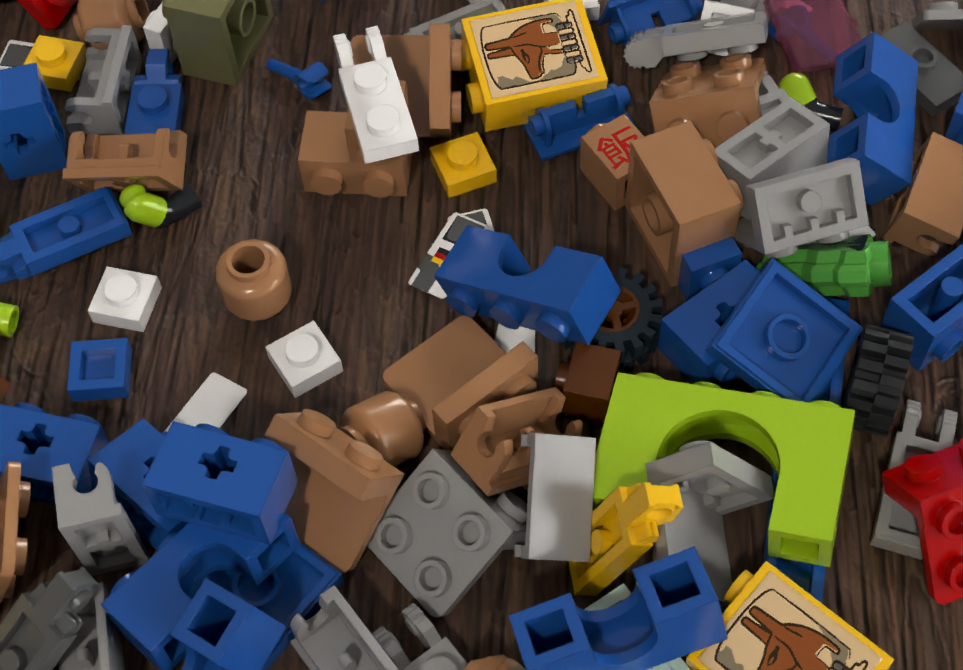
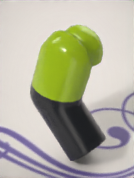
(801, 90)
(155, 210)

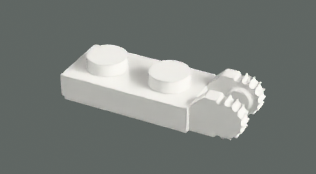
(375, 100)

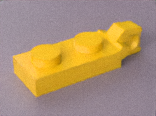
(623, 531)

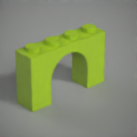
(800, 440)

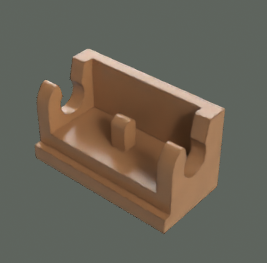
(127, 159)
(932, 200)
(491, 440)

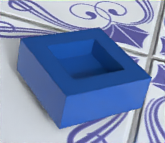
(707, 265)
(99, 369)

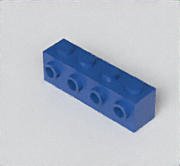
(931, 311)

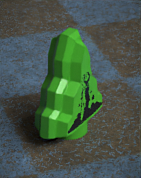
(841, 267)

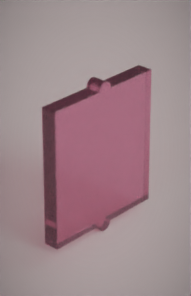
(812, 31)

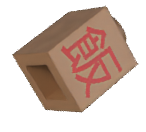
(606, 158)

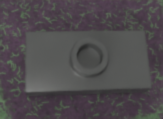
(937, 79)

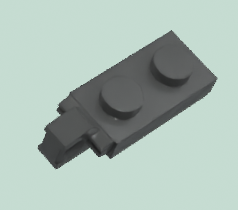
(45, 622)

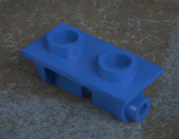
(635, 15)
(560, 127)

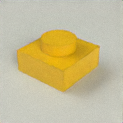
(58, 61)
(463, 164)

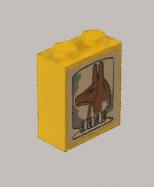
(529, 61)
(784, 628)

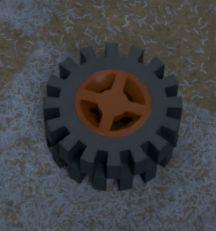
(633, 320)

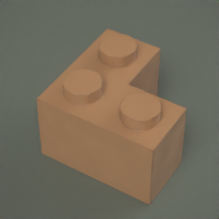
(334, 163)

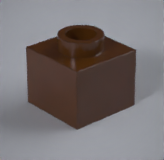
(588, 382)

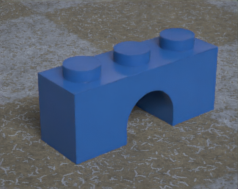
(881, 90)
(559, 299)
(154, 597)
(661, 620)
(225, 631)

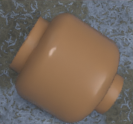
(110, 15)
(253, 279)
(387, 425)

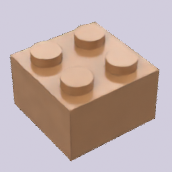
(679, 195)

